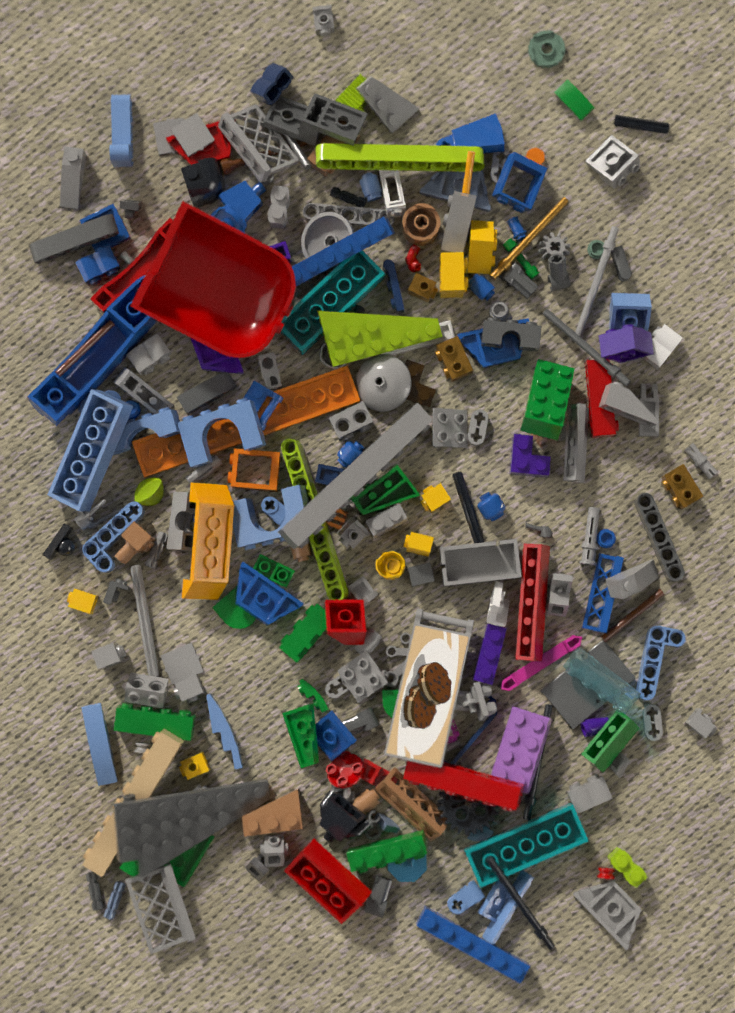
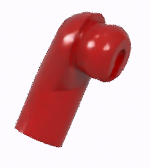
(411, 259)

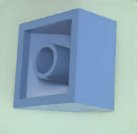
(629, 309)

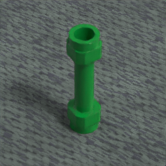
(531, 271)

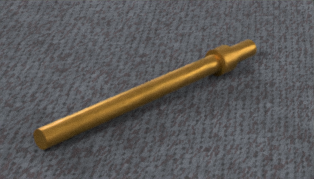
(506, 262)

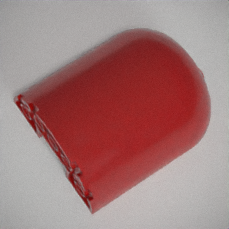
(217, 285)

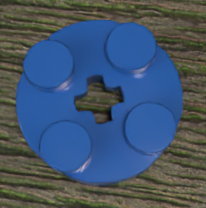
(229, 216)

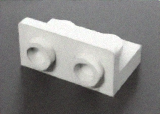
(498, 606)

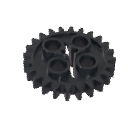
(472, 821)

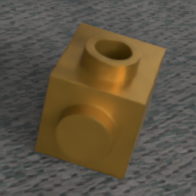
(423, 288)

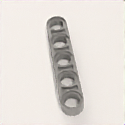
(357, 211)

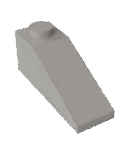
(72, 177)
(141, 391)
(626, 404)
(632, 580)

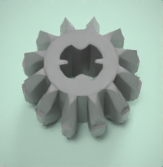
(554, 241)

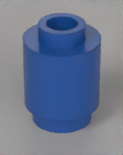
(481, 287)

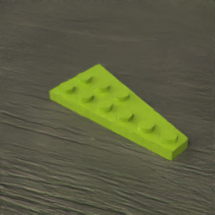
(366, 335)

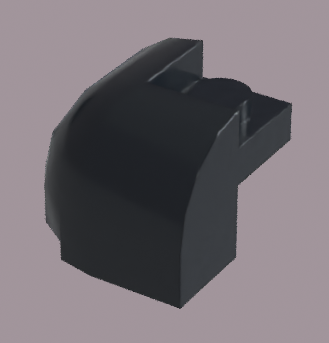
(204, 181)

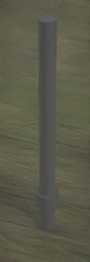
(613, 370)

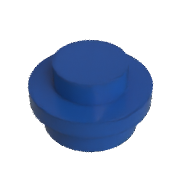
(605, 538)

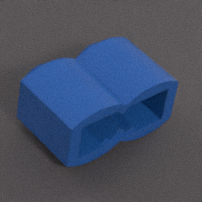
(98, 265)

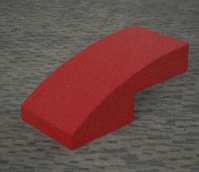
(374, 773)

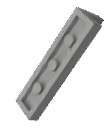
(576, 443)

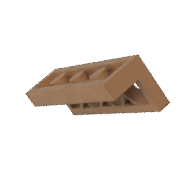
(410, 807)

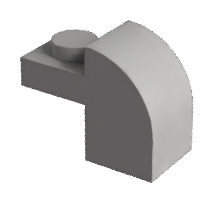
(559, 594)

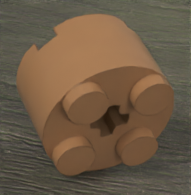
(410, 224)

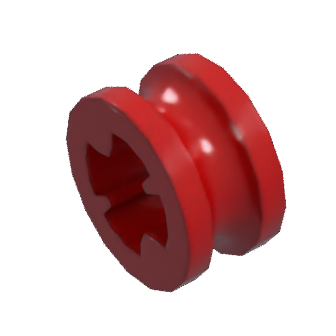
(606, 873)

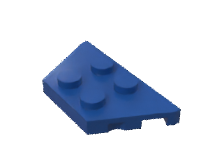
(492, 356)
(263, 597)

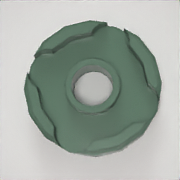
(542, 59)

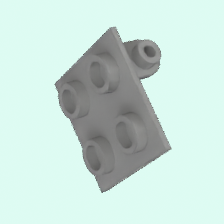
(449, 428)
(363, 676)

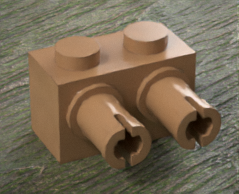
(136, 541)

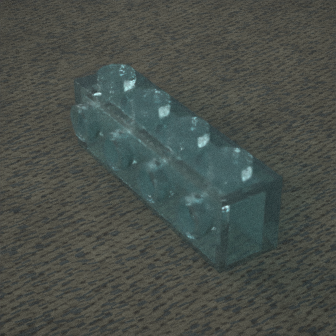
(601, 680)

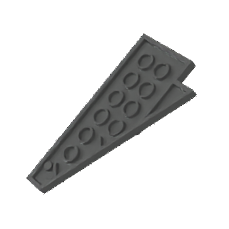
(170, 824)

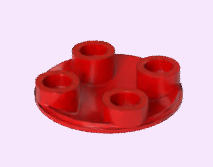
(345, 770)

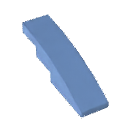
(221, 724)
(99, 744)

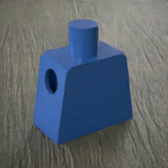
(243, 199)

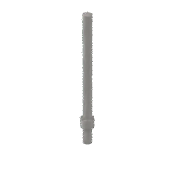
(608, 246)

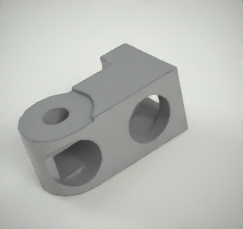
(270, 370)

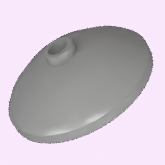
(322, 231)
(395, 383)

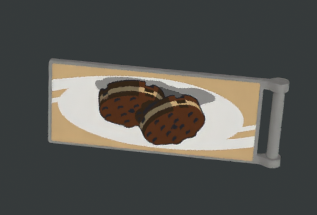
(428, 690)

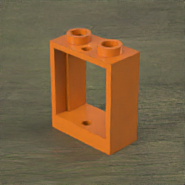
(274, 473)

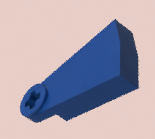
(481, 133)

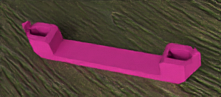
(535, 666)

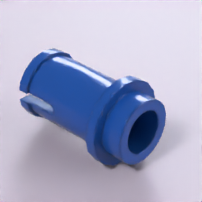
(517, 229)

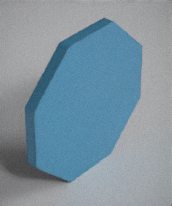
(409, 870)

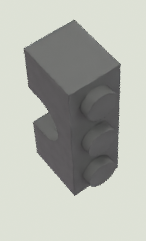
(528, 334)

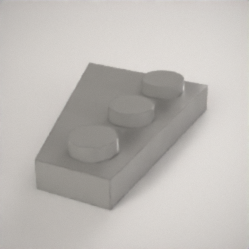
(386, 104)

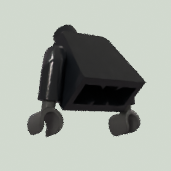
(342, 818)

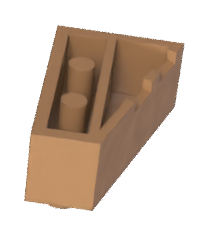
(275, 816)

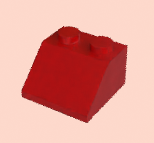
(346, 621)

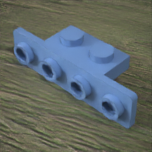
(500, 906)

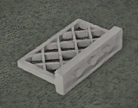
(246, 147)
(177, 903)

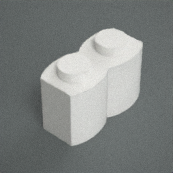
(663, 344)

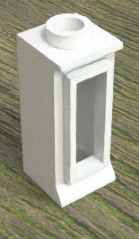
(393, 208)

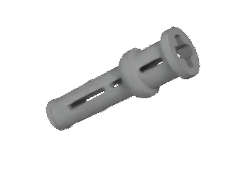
(590, 548)

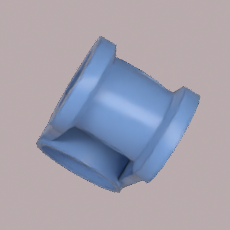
(277, 513)
(468, 895)

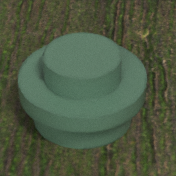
(595, 249)

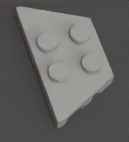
(612, 909)

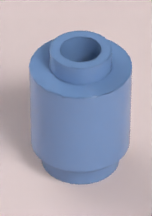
(370, 187)

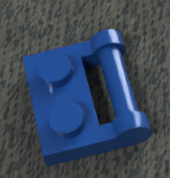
(258, 394)

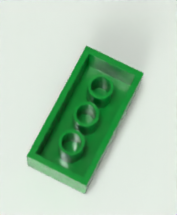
(547, 399)

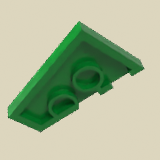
(302, 731)

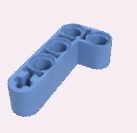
(121, 117)
(116, 533)
(655, 664)

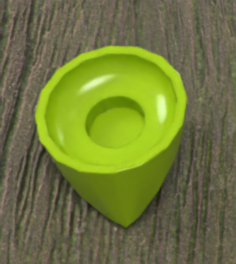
(149, 492)

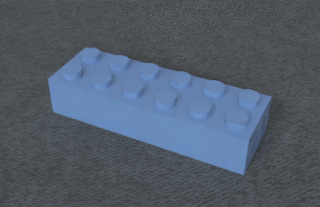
(90, 450)

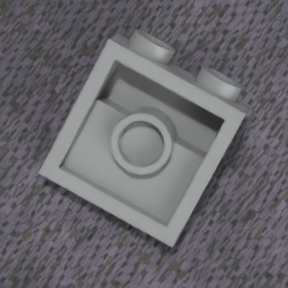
(614, 162)

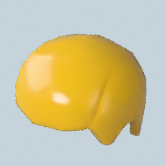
(396, 565)

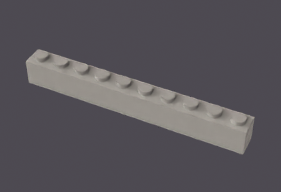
(351, 480)

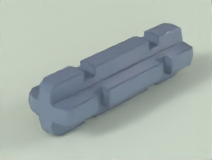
(114, 900)

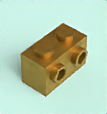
(453, 359)
(681, 487)

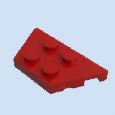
(218, 149)

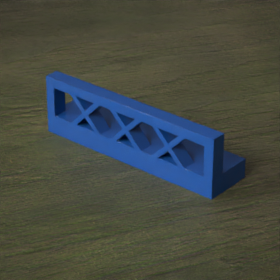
(608, 601)

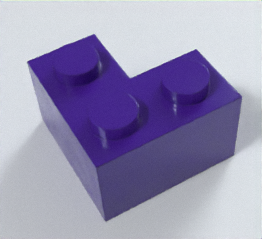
(522, 460)

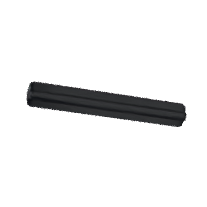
(468, 507)

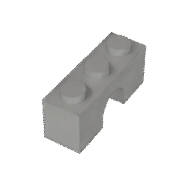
(180, 536)

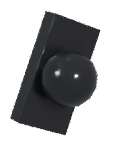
(60, 543)

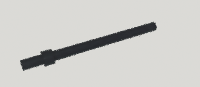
(530, 798)
(539, 930)

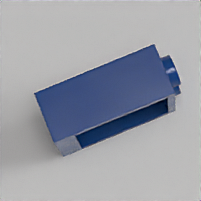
(528, 166)

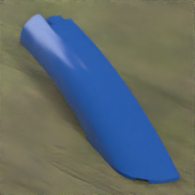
(61, 396)

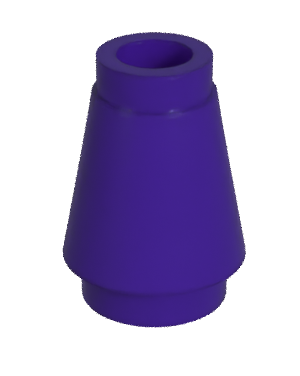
(591, 727)

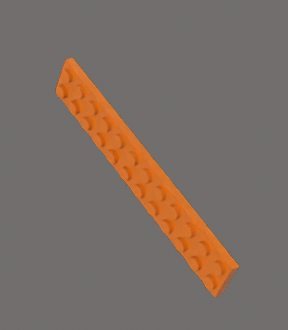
(299, 404)

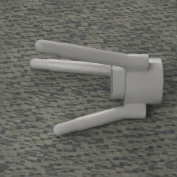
(85, 518)

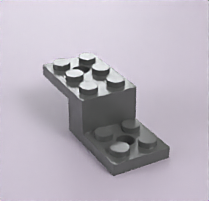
(318, 117)

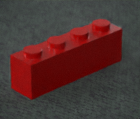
(601, 421)

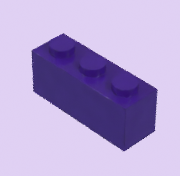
(489, 654)

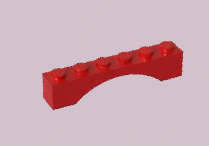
(142, 263)

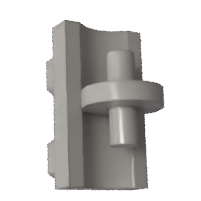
(477, 703)

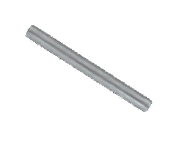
(144, 620)

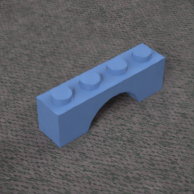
(162, 423)

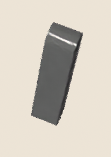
(74, 238)
(659, 527)

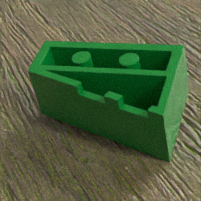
(385, 490)
(305, 633)

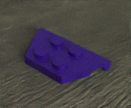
(214, 361)

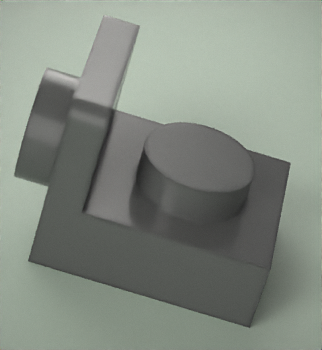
(112, 594)

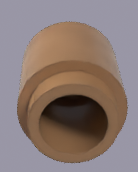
(302, 554)
(366, 801)

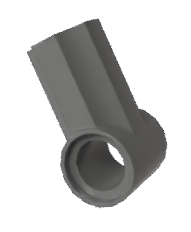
(558, 274)
(517, 279)
(362, 722)
(377, 899)

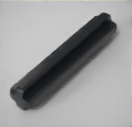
(641, 124)

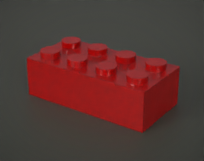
(328, 881)

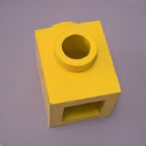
(434, 497)
(194, 766)

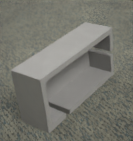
(480, 562)

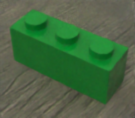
(610, 741)

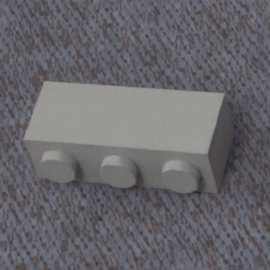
(457, 221)

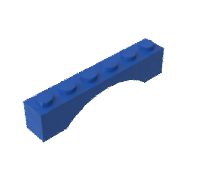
(342, 250)
(472, 944)

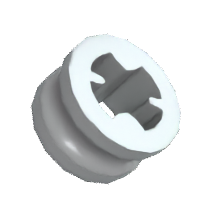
(141, 747)

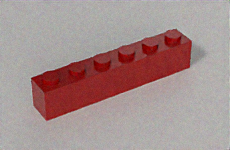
(532, 602)
(468, 783)

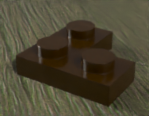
(419, 393)

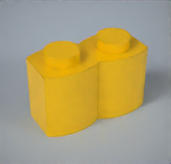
(418, 544)

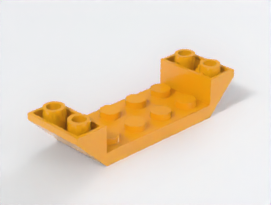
(210, 541)

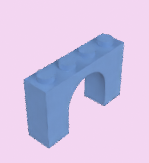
(195, 430)
(245, 524)

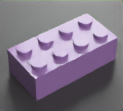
(521, 747)

